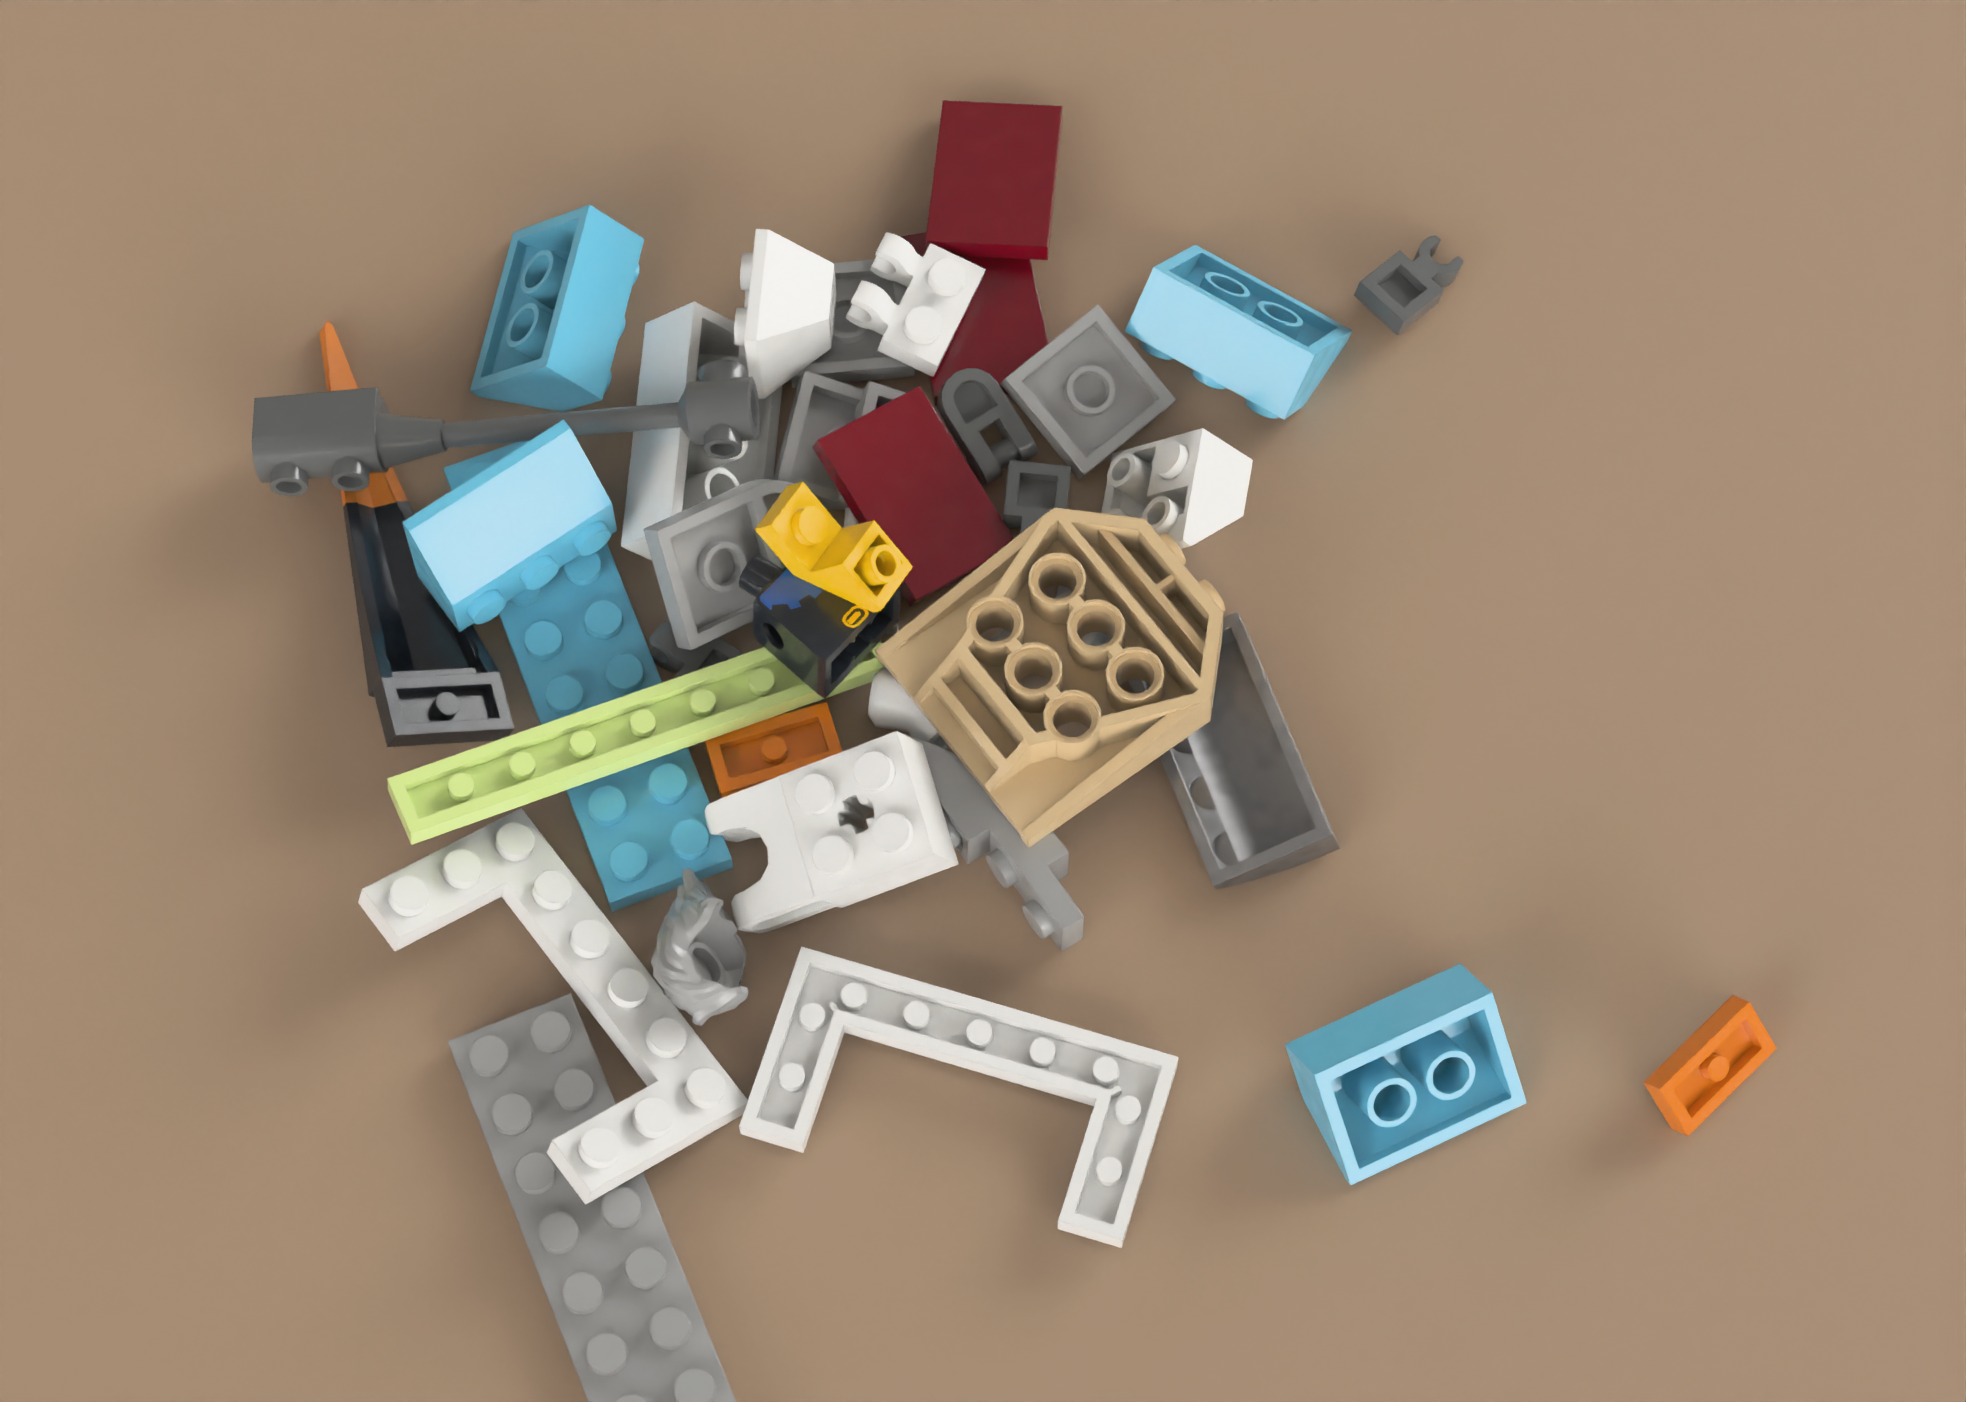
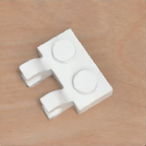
(931, 308)

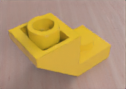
(846, 561)

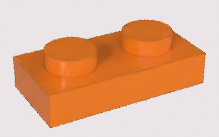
(772, 748)
(1710, 1065)

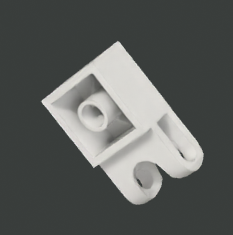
(818, 836)

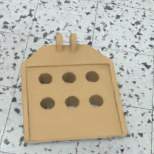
(1007, 735)

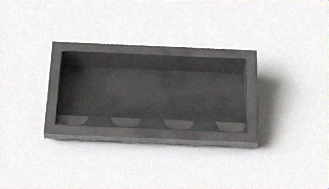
(1245, 776)

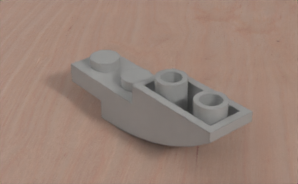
(981, 828)

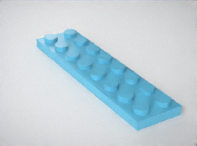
(584, 648)

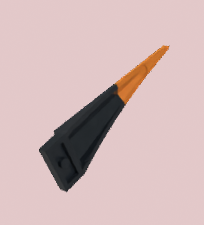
(418, 666)

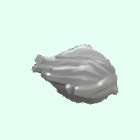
(699, 953)

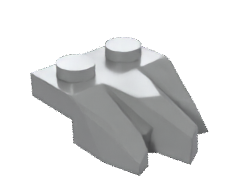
(817, 410)

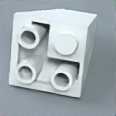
(785, 310)
(1180, 485)

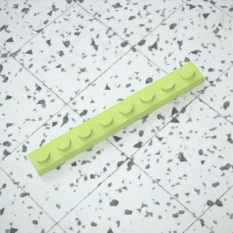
(603, 741)

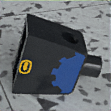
(811, 628)

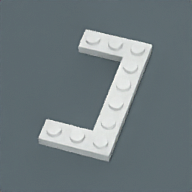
(843, 996)
(686, 1085)

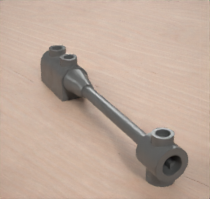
(355, 435)

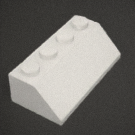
(665, 466)

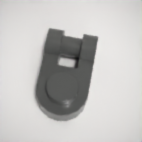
(970, 404)

